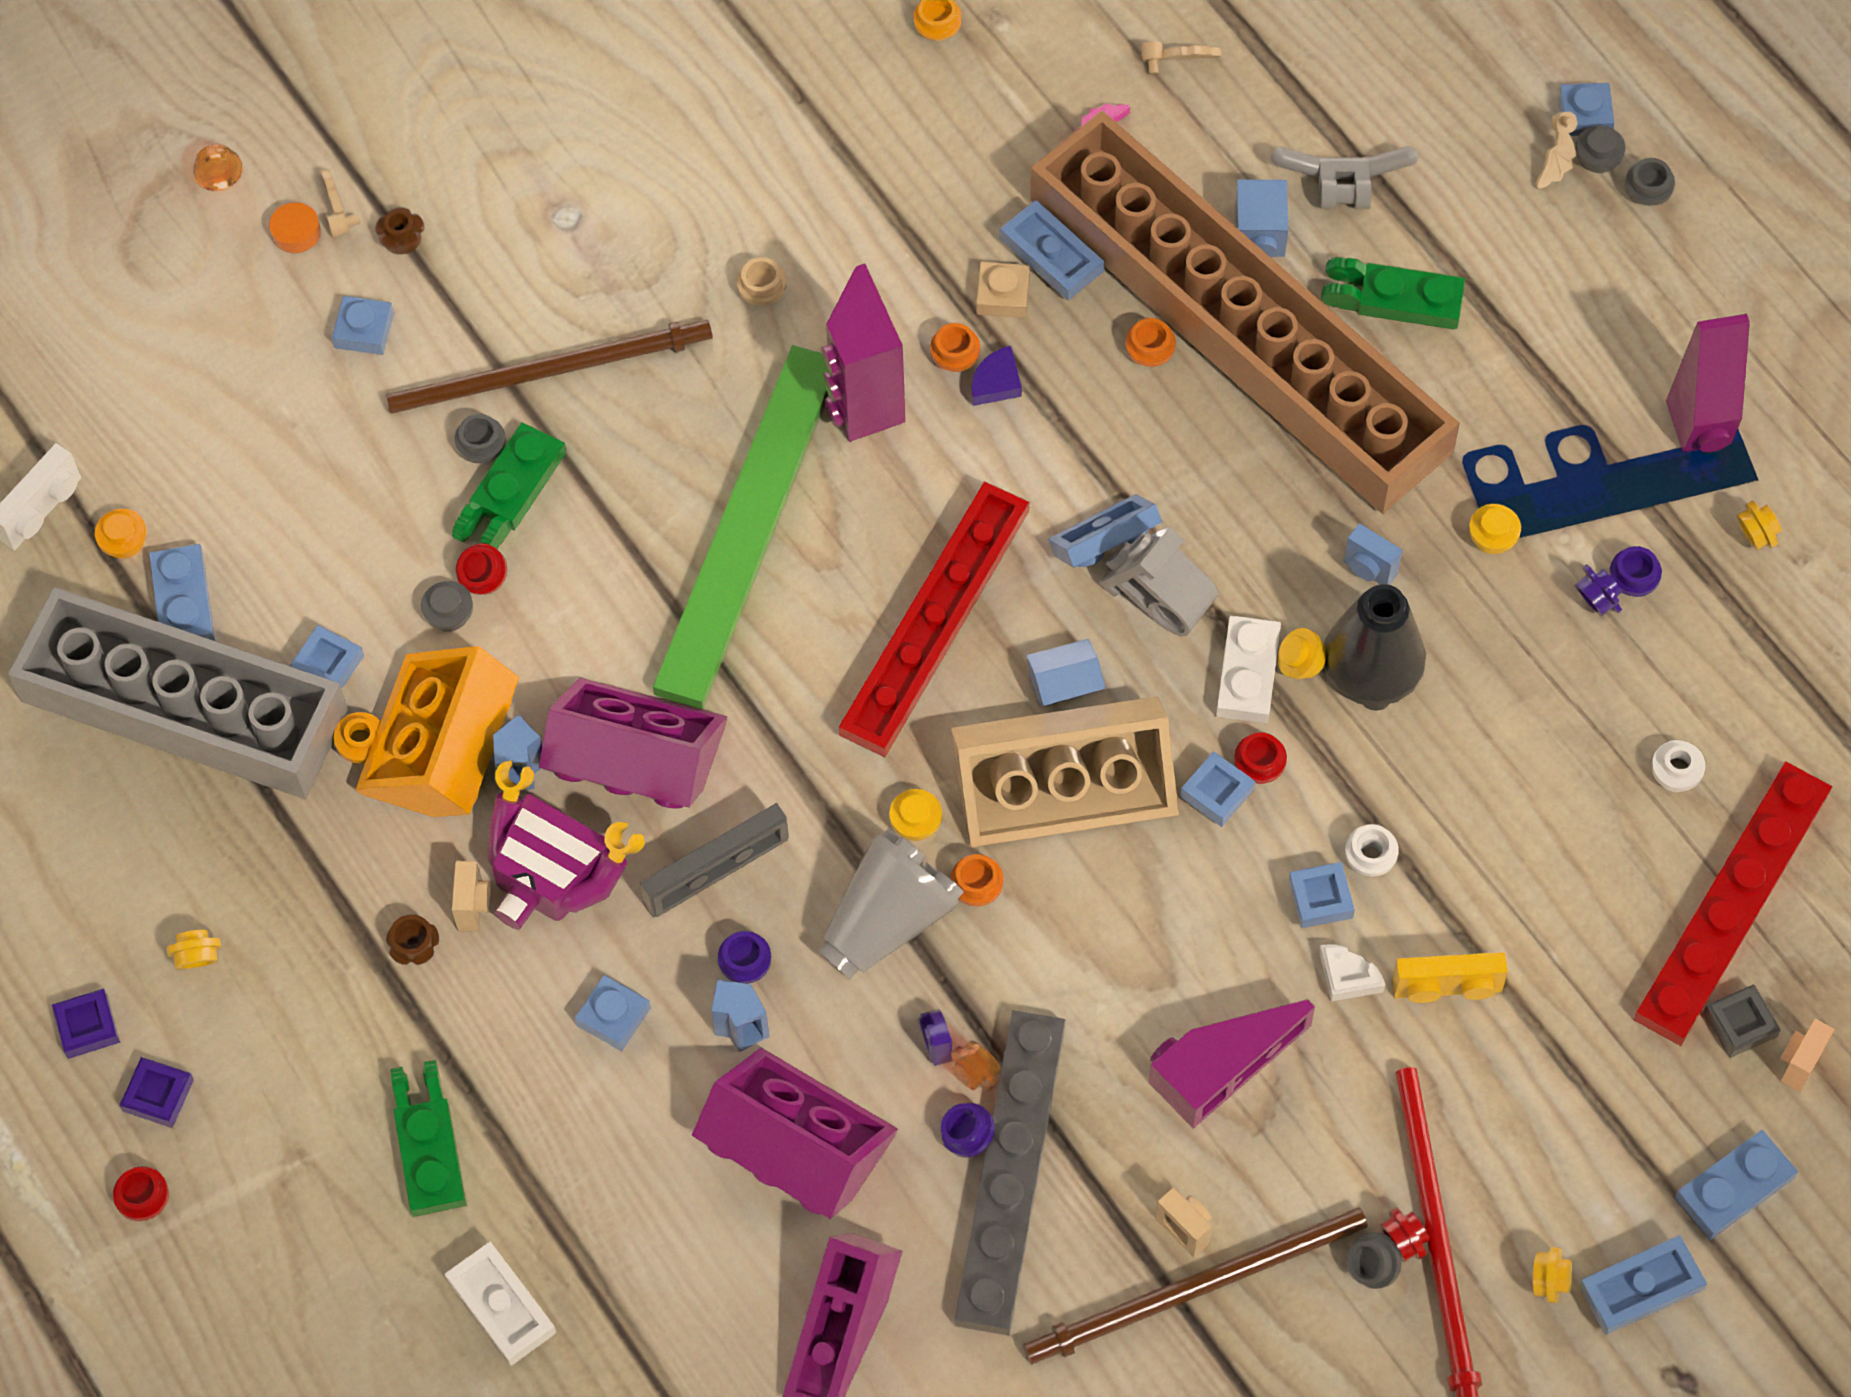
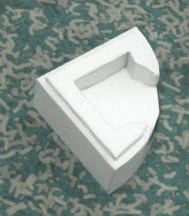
(1349, 973)

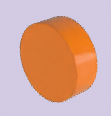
(295, 227)

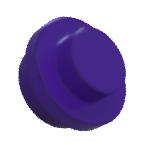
(1636, 571)
(744, 957)
(967, 1129)

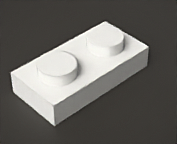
(36, 495)
(1248, 669)
(500, 1303)

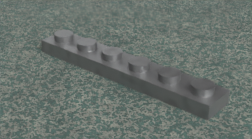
(1010, 1173)

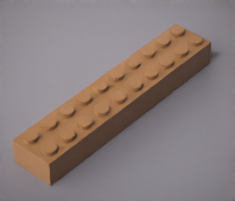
(1245, 312)

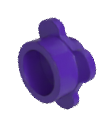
(1599, 591)

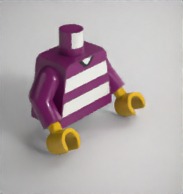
(548, 857)

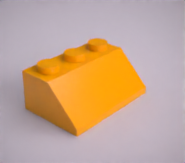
(438, 731)

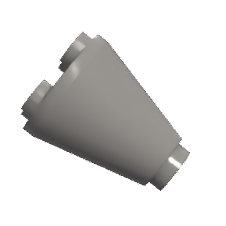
(886, 904)

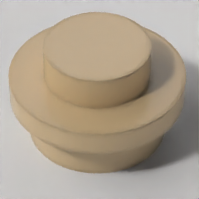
(761, 281)

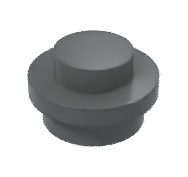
(1600, 149)
(1650, 182)
(479, 438)
(447, 606)
(1374, 1260)

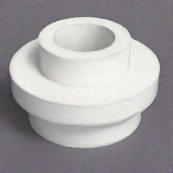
(1671, 777)
(1376, 837)

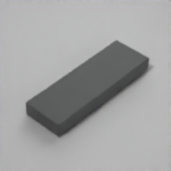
(715, 860)

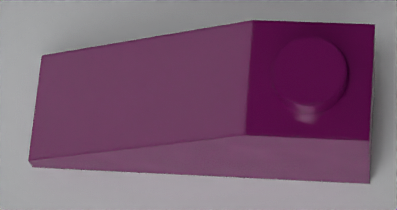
(1711, 384)
(1221, 1057)
(842, 1315)

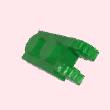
(1394, 293)
(511, 485)
(427, 1145)

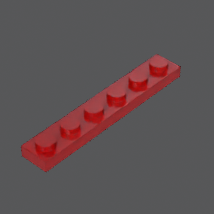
(934, 619)
(1732, 904)

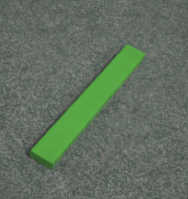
(744, 531)

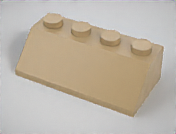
(1065, 771)

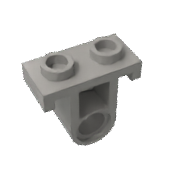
(1161, 580)

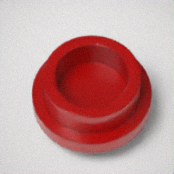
(481, 569)
(1261, 757)
(140, 1193)
(1406, 1233)

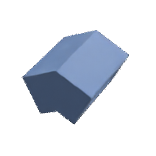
(1065, 672)
(521, 745)
(739, 1014)

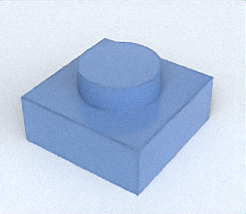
(1588, 103)
(363, 325)
(1372, 556)
(328, 656)
(1217, 789)
(1321, 895)
(612, 1013)

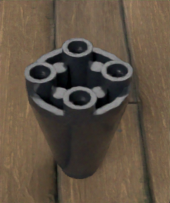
(1375, 649)

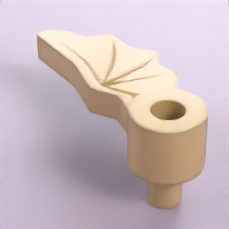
(1153, 52)
(1559, 156)
(337, 222)

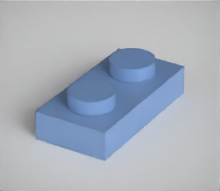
(1051, 250)
(1089, 539)
(182, 590)
(1736, 1184)
(1642, 1285)

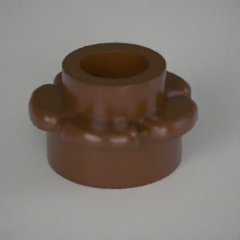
(402, 240)
(412, 927)

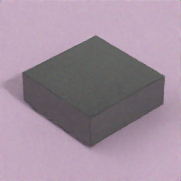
(1742, 1020)

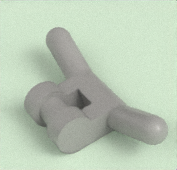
(1344, 169)

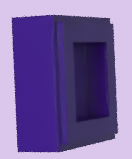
(86, 1023)
(156, 1092)

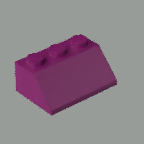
(863, 361)
(631, 743)
(793, 1132)

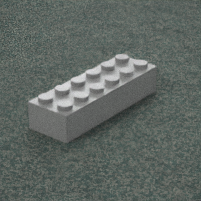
(179, 692)

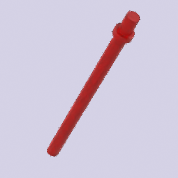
(1464, 1379)

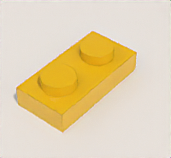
(1437, 976)

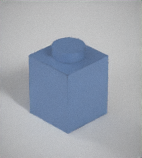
(1263, 214)

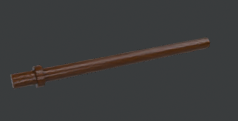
(554, 365)
(1065, 1338)

